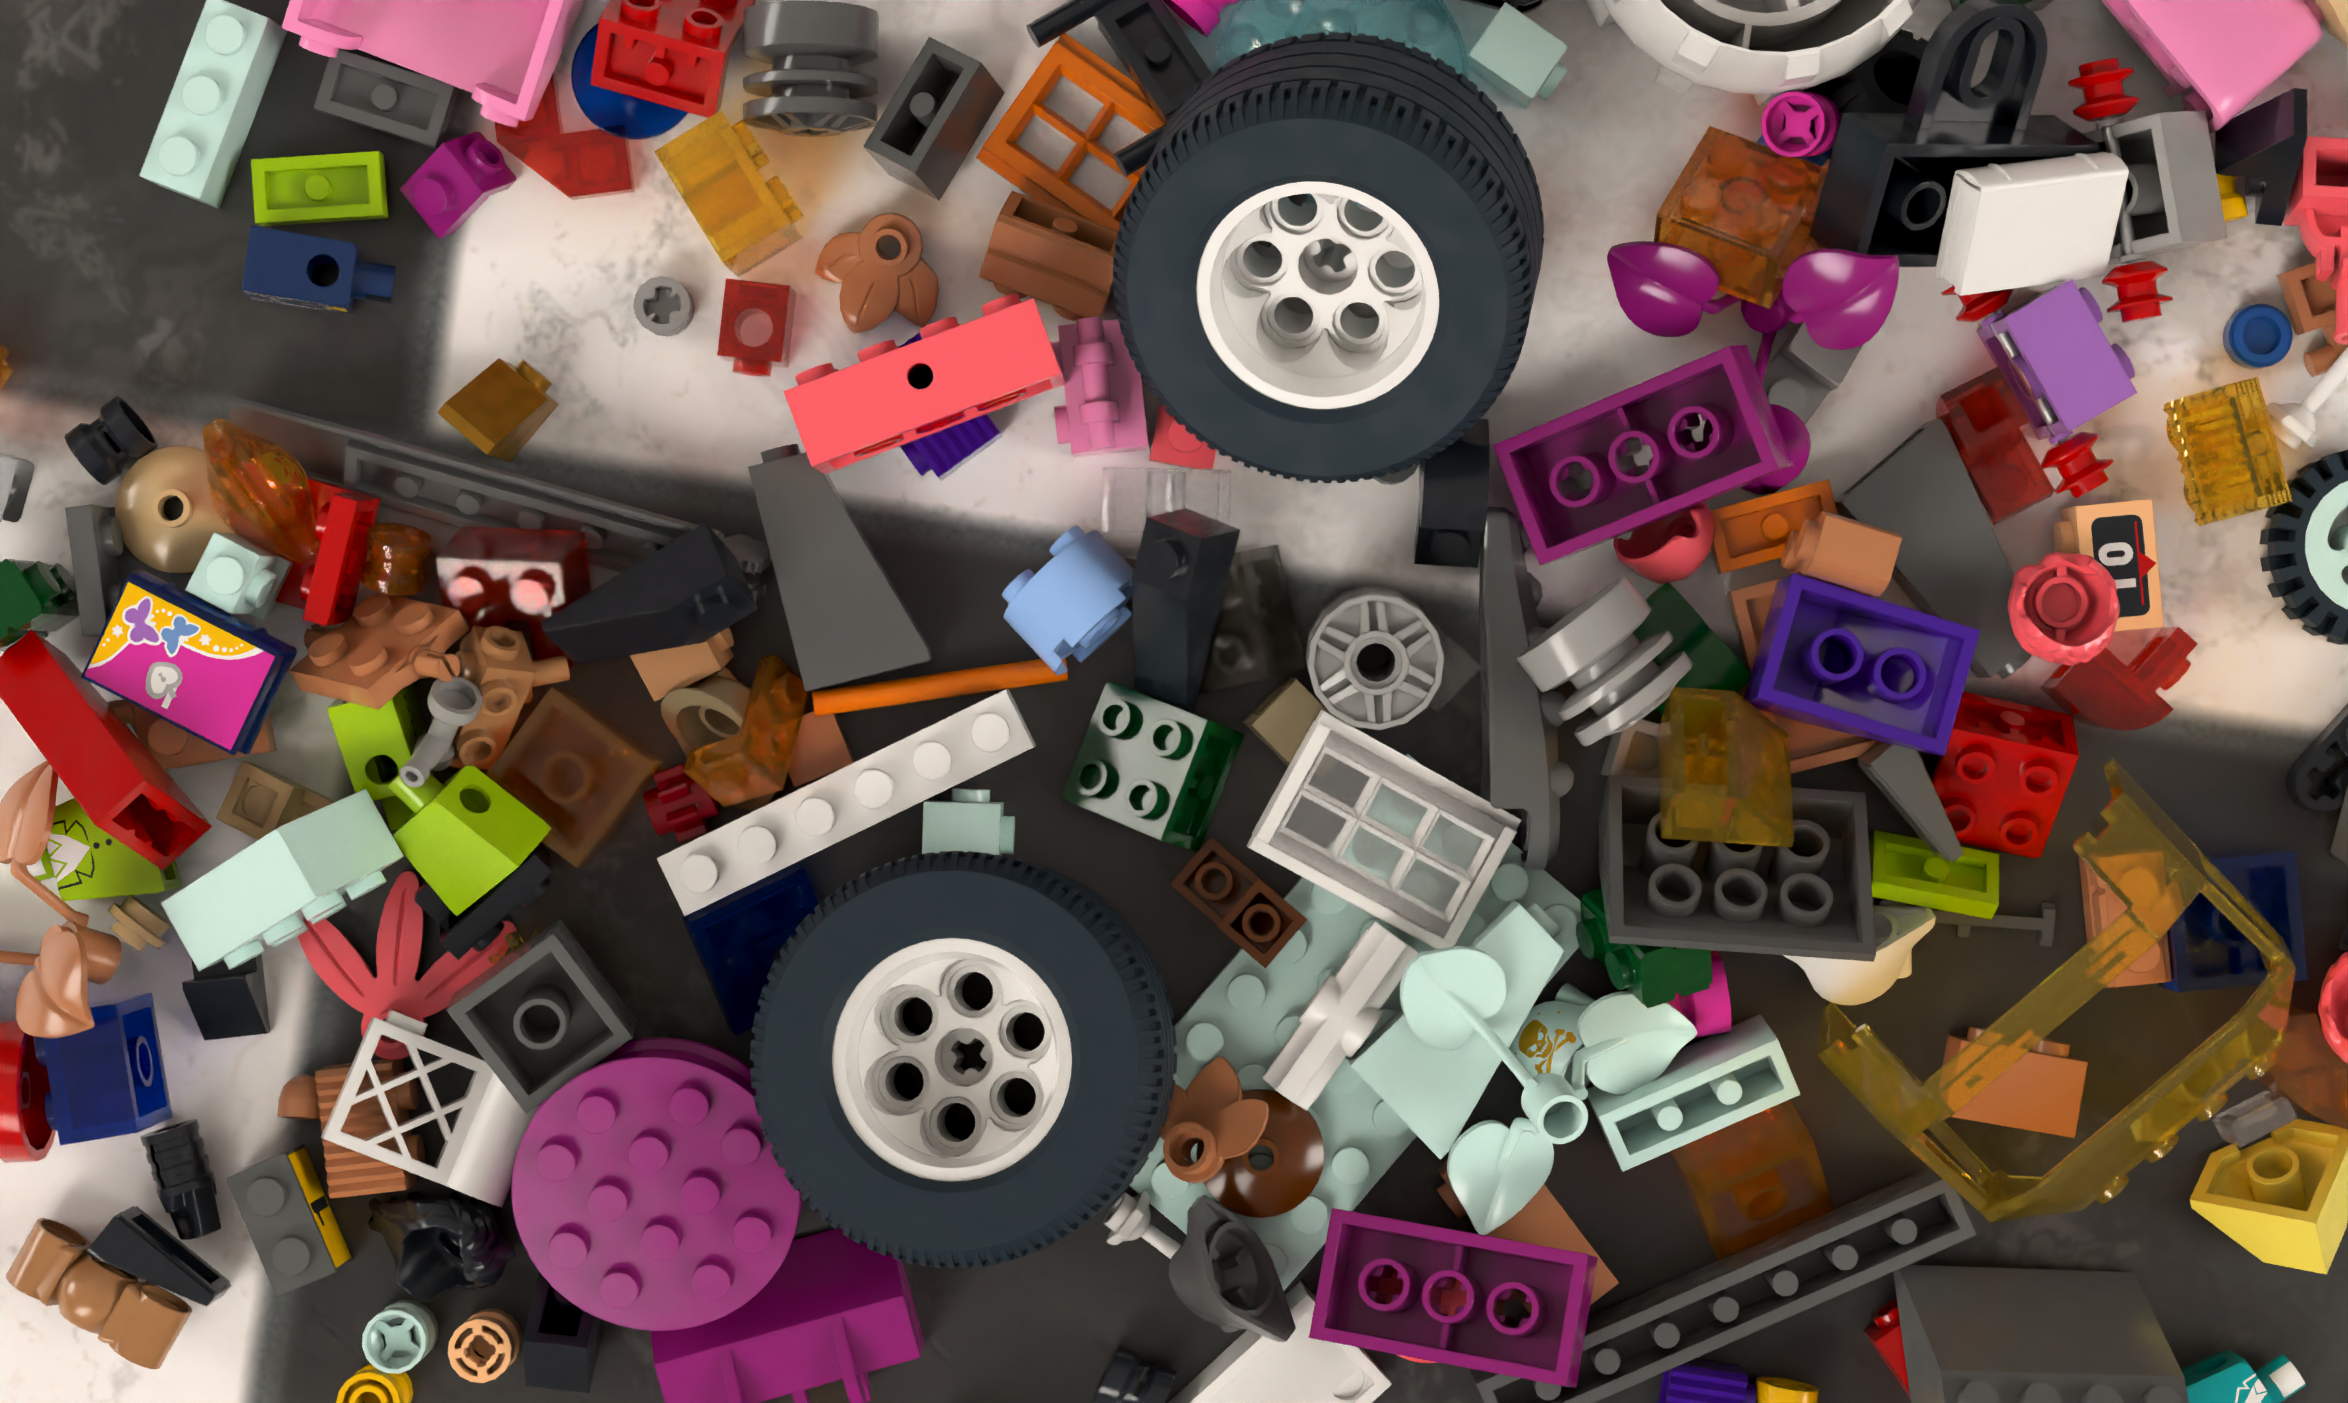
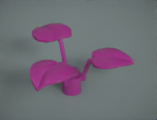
(1832, 290)

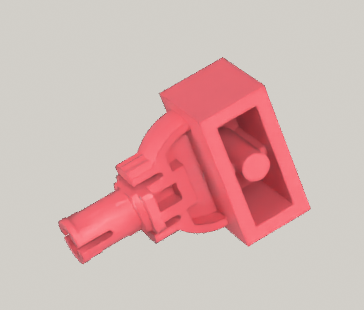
(2321, 213)

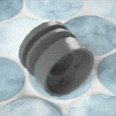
(811, 58)

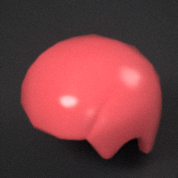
(1669, 547)

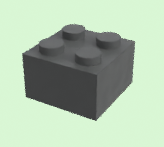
(542, 1015)

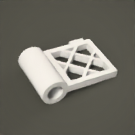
(484, 1134)

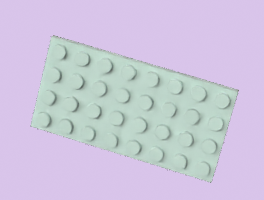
(1256, 1009)

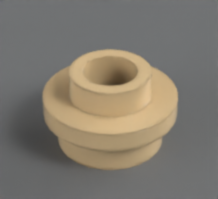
(138, 924)

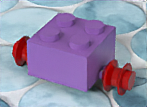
(2057, 371)

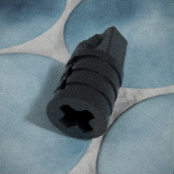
(183, 1178)

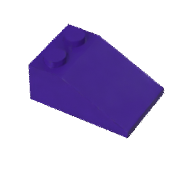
(1860, 665)

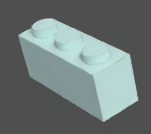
(213, 102)
(1697, 1093)

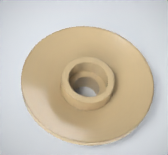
(140, 503)

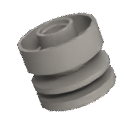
(1382, 695)

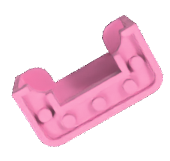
(482, 46)
(2220, 49)

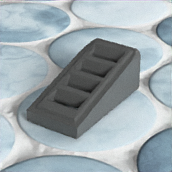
(1907, 786)

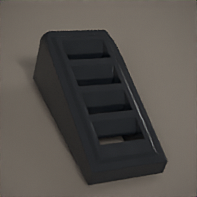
(152, 1253)

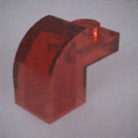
(1991, 441)
(2122, 696)

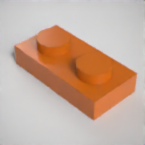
(1760, 527)

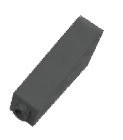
(1947, 547)
(831, 583)

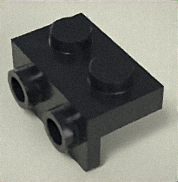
(482, 920)

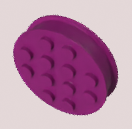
(654, 1188)

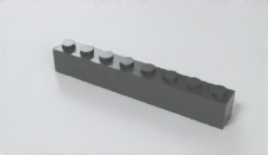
(1752, 1290)

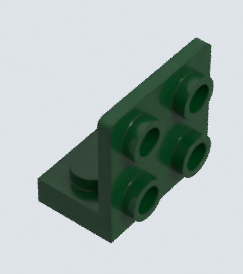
(1152, 766)

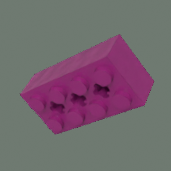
(1605, 436)
(1432, 1259)

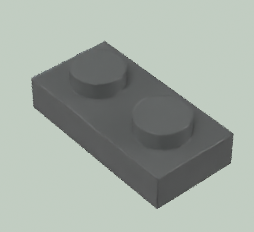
(386, 98)

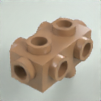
(504, 674)

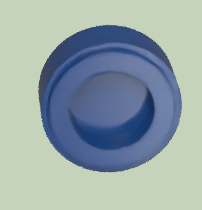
(2257, 336)

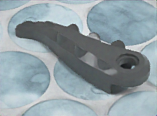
(1517, 718)

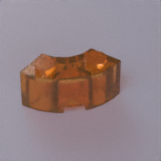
(2309, 1071)

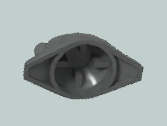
(1229, 1274)

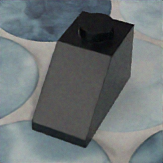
(559, 1342)

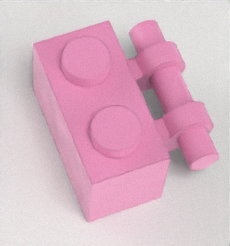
(1101, 390)

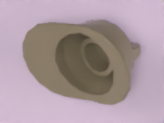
(709, 715)

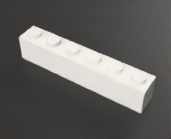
(846, 802)

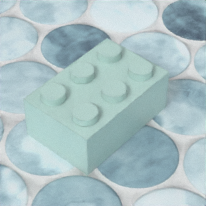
(282, 880)

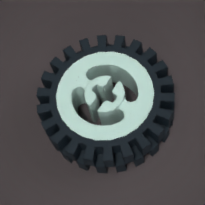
(2299, 557)

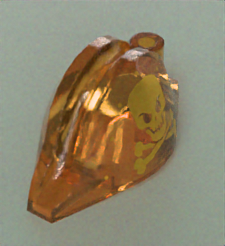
(260, 490)

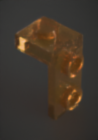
(762, 751)

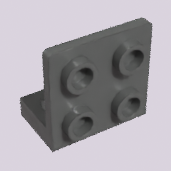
(105, 562)

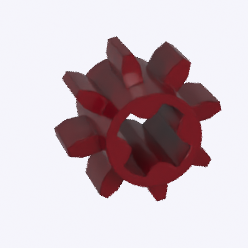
(679, 805)

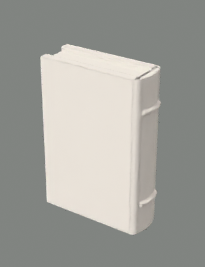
(2031, 222)

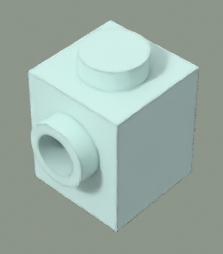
(967, 824)

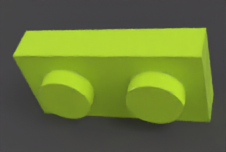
(319, 188)
(1911, 874)

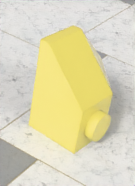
(2281, 1195)

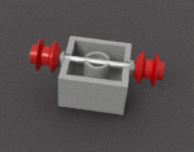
(2169, 188)

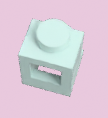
(239, 575)

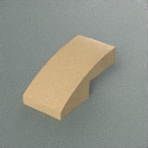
(264, 801)

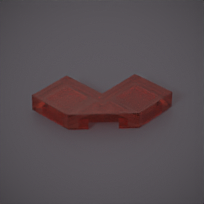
(575, 162)

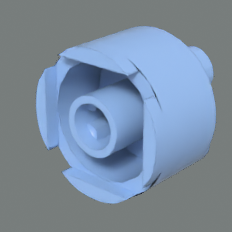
(1072, 599)

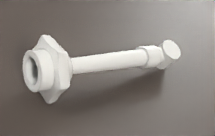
(2295, 421)
(1131, 1219)

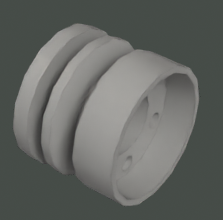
(1605, 662)

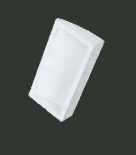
(1288, 1371)

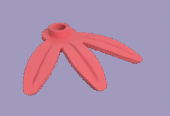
(397, 965)

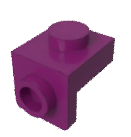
(457, 182)

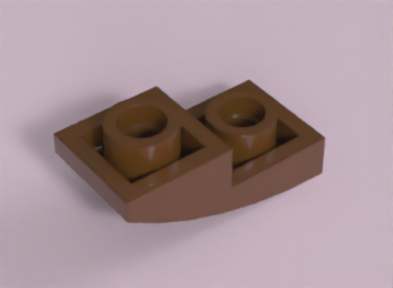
(1238, 902)

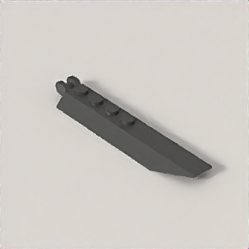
(449, 492)

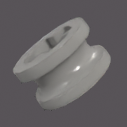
(678, 320)

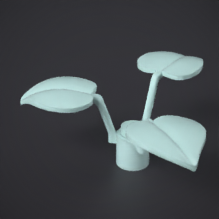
(1502, 1167)

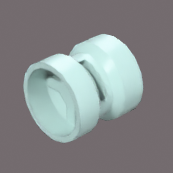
(391, 1346)

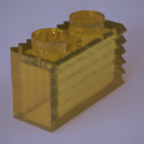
(2227, 452)

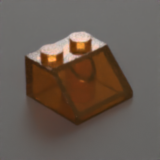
(1753, 1179)

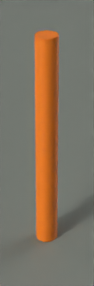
(934, 686)

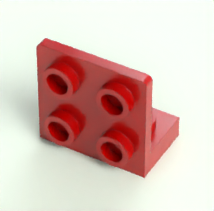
(668, 50)
(331, 580)
(2005, 773)

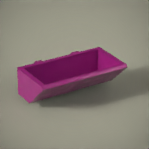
(817, 1321)

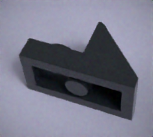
(2266, 150)
(228, 1000)

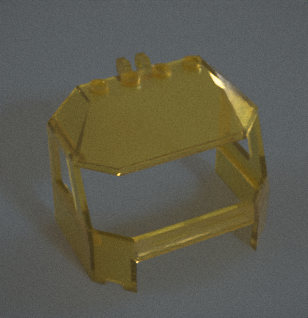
(2156, 877)

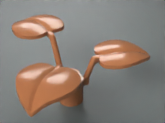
(54, 993)

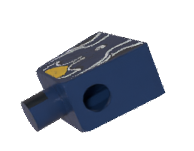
(283, 265)

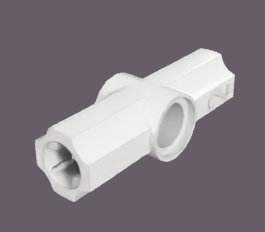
(1339, 1016)

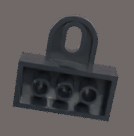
(1897, 170)

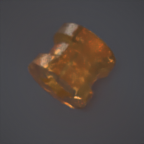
(395, 559)

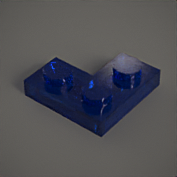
(739, 933)

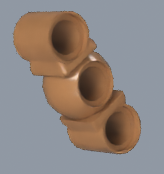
(127, 1314)

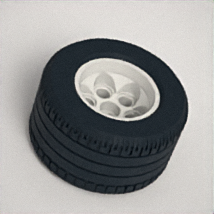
(1324, 387)
(838, 1034)

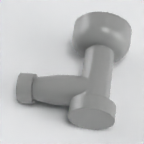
(452, 706)

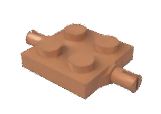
(380, 650)

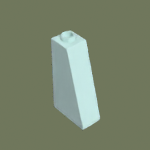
(1440, 1088)

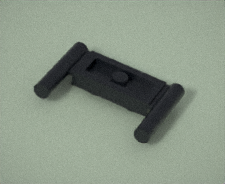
(1149, 48)

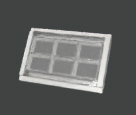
(1383, 832)

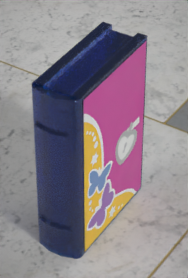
(189, 662)

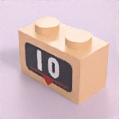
(2125, 543)

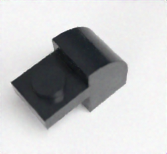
(1454, 501)

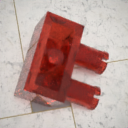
(514, 577)

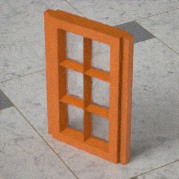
(1064, 134)

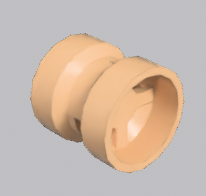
(496, 1339)

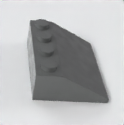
(1734, 894)
(2032, 1337)

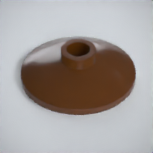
(1291, 1174)

